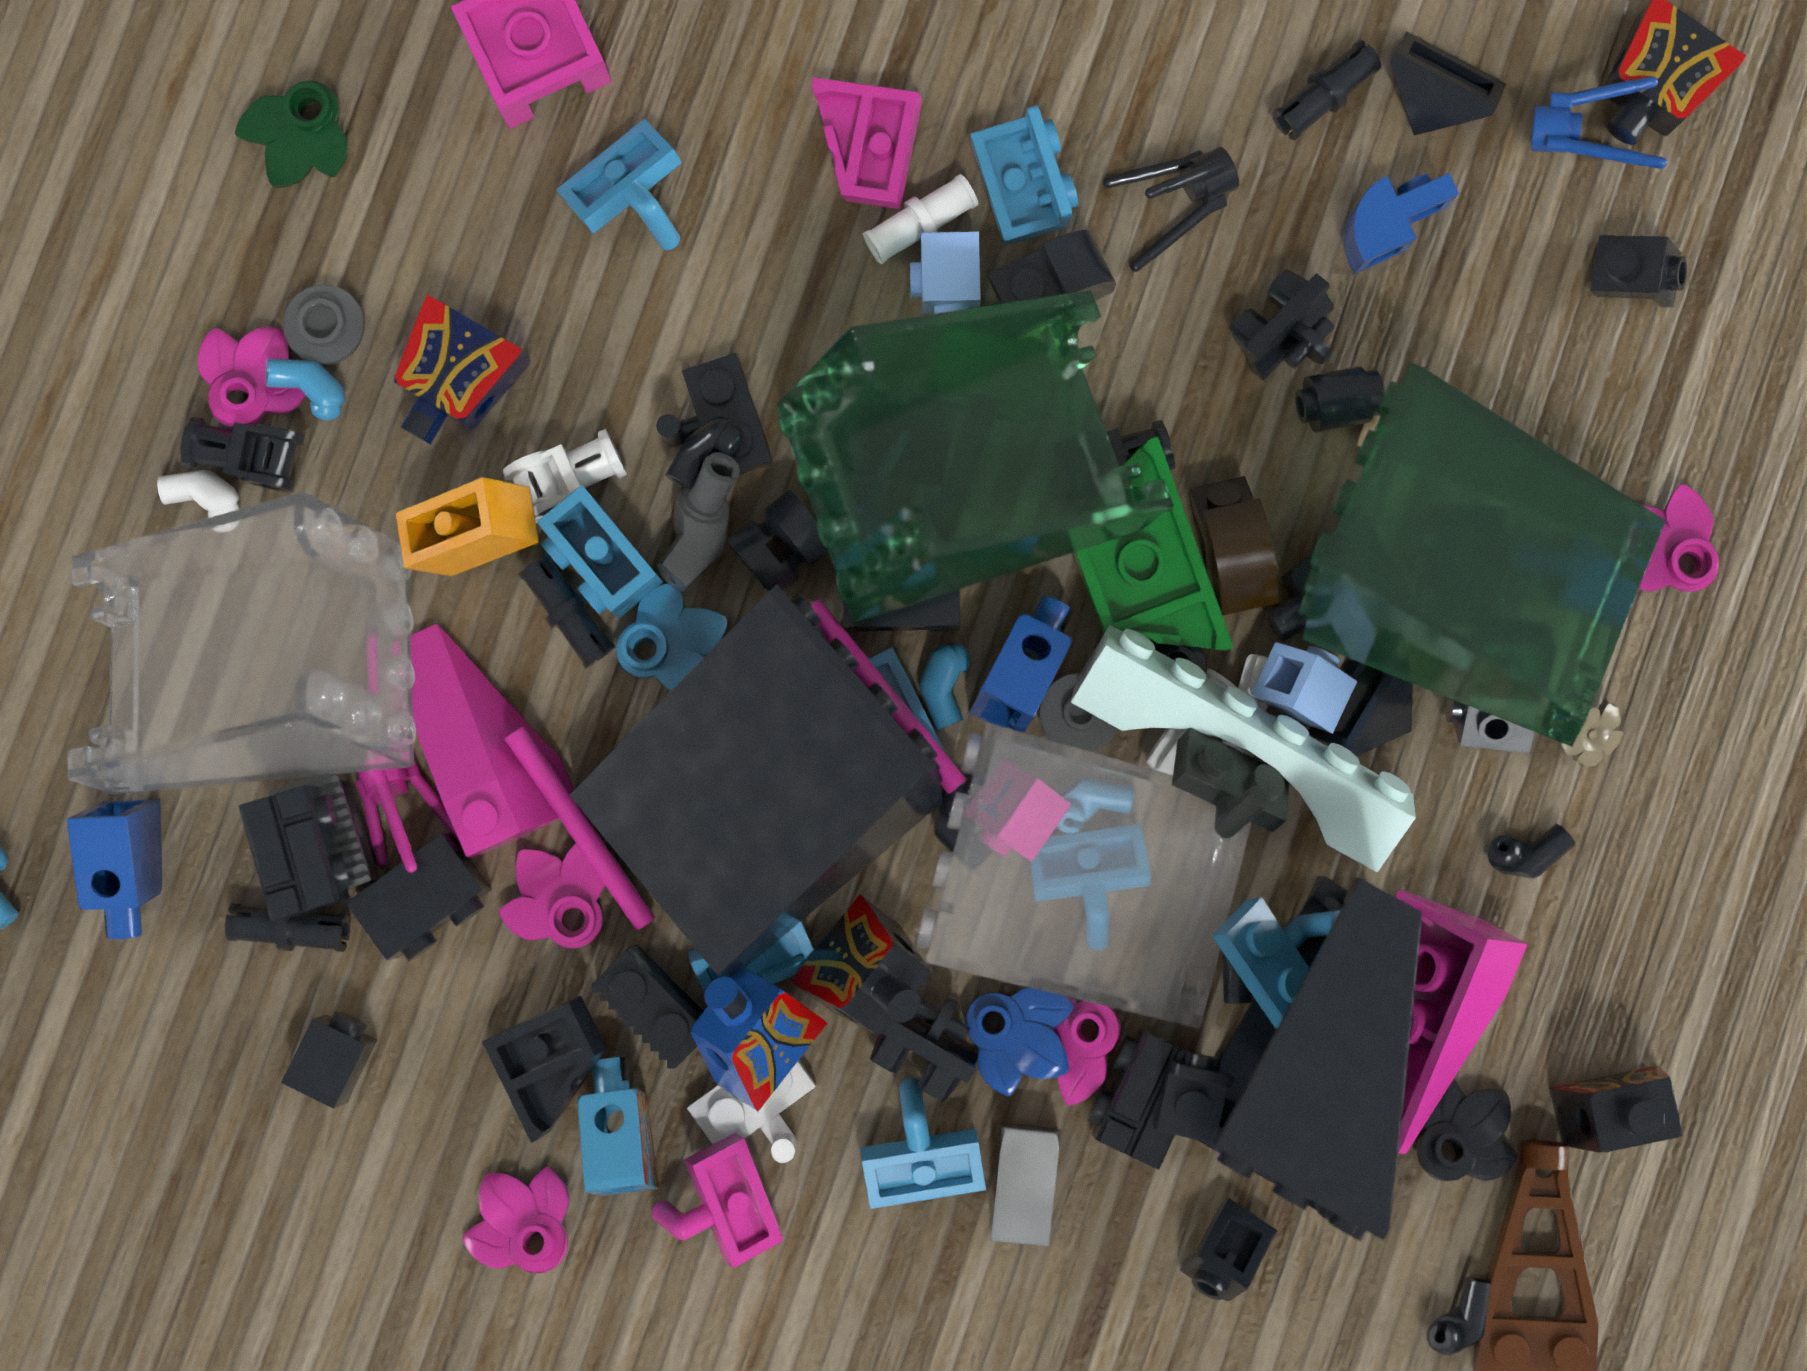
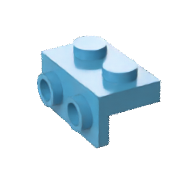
(1024, 177)

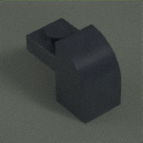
(1061, 267)

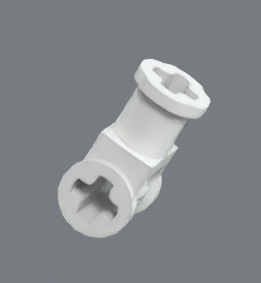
(563, 471)

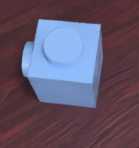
(947, 272)
(1305, 685)

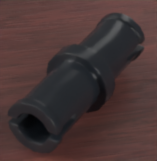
(1326, 90)
(567, 610)
(304, 930)

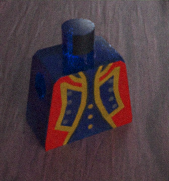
(454, 370)

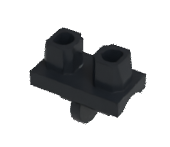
(1293, 332)
(947, 1058)

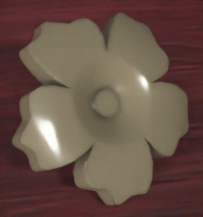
(1596, 737)

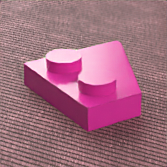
(869, 138)

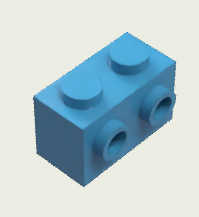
(599, 551)

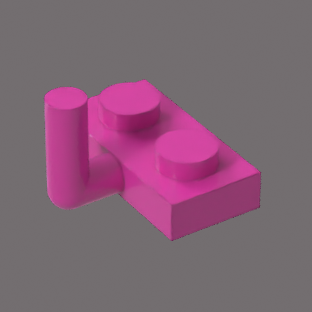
(731, 1203)

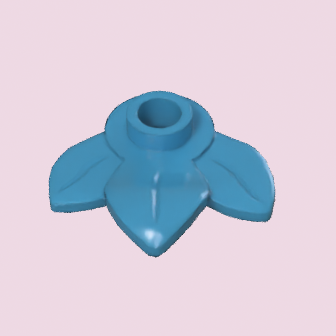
(679, 633)

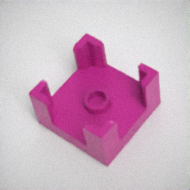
(530, 50)

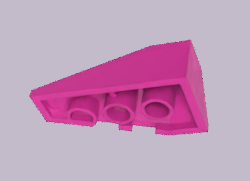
(462, 735)

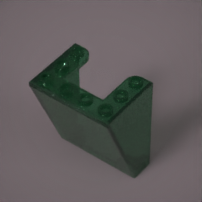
(959, 451)
(1478, 562)

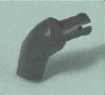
(700, 523)

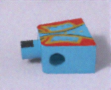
(626, 1157)

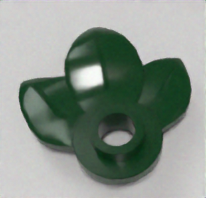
(294, 142)

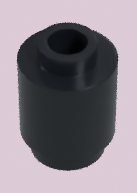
(1339, 398)

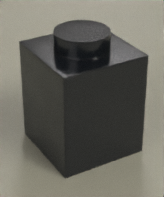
(330, 1059)

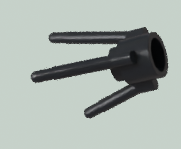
(1202, 177)

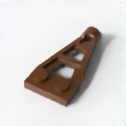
(1539, 1342)

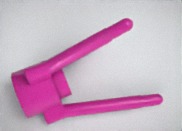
(384, 787)

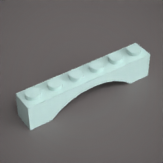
(1141, 688)

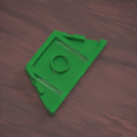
(1155, 575)

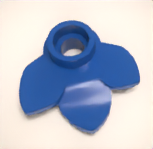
(1026, 1041)

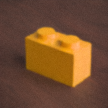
(467, 527)

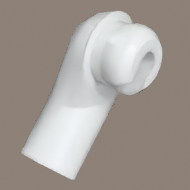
(201, 486)

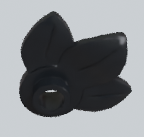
(1474, 1129)

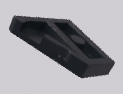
(546, 1062)

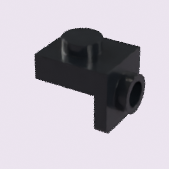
(1639, 268)

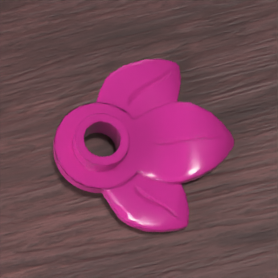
(241, 367)
(1684, 532)
(548, 891)
(1086, 1056)
(513, 1215)

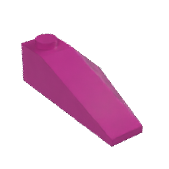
(1458, 989)

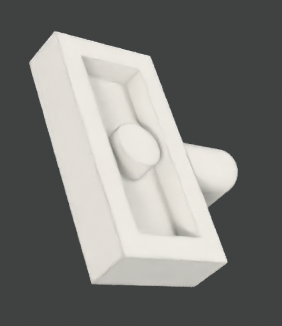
(724, 1114)

